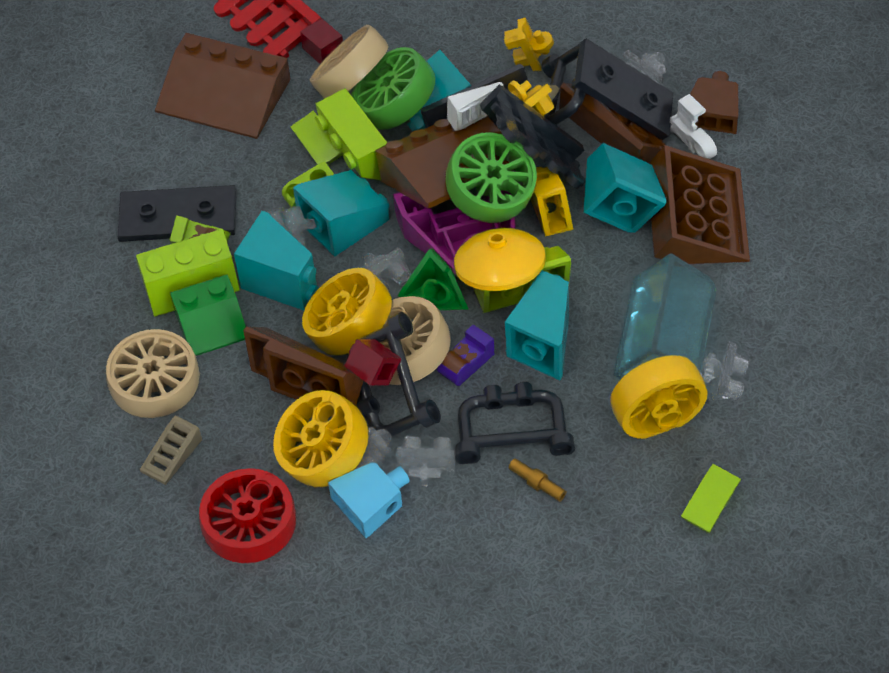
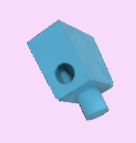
(368, 495)

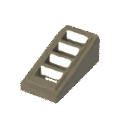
(170, 434)

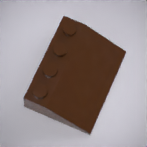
(223, 85)
(420, 161)
(699, 209)

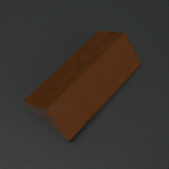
(611, 127)
(297, 368)

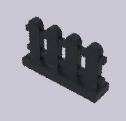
(535, 133)

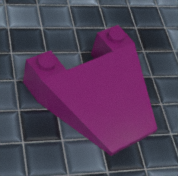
(442, 231)

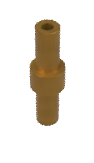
(537, 479)

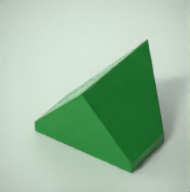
(435, 283)

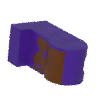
(467, 356)

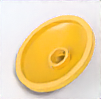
(499, 259)

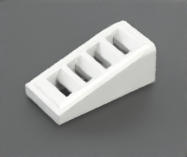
(465, 107)

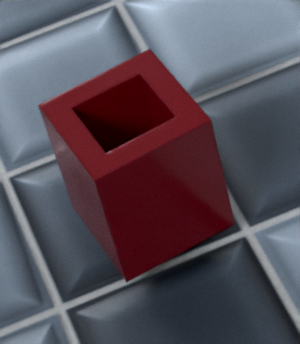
(320, 40)
(372, 362)

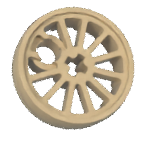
(349, 62)
(429, 339)
(152, 373)

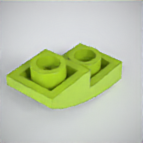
(315, 140)
(710, 498)

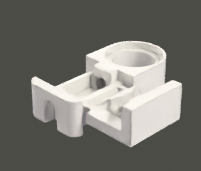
(684, 127)

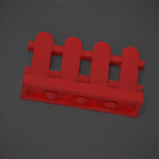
(272, 24)

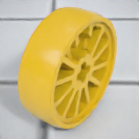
(346, 310)
(658, 396)
(320, 438)

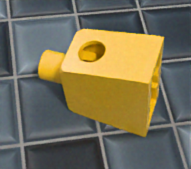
(551, 189)

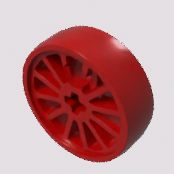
(247, 515)

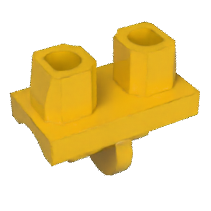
(531, 44)
(536, 97)

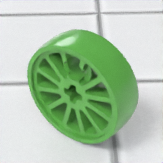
(395, 88)
(502, 178)

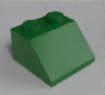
(209, 314)

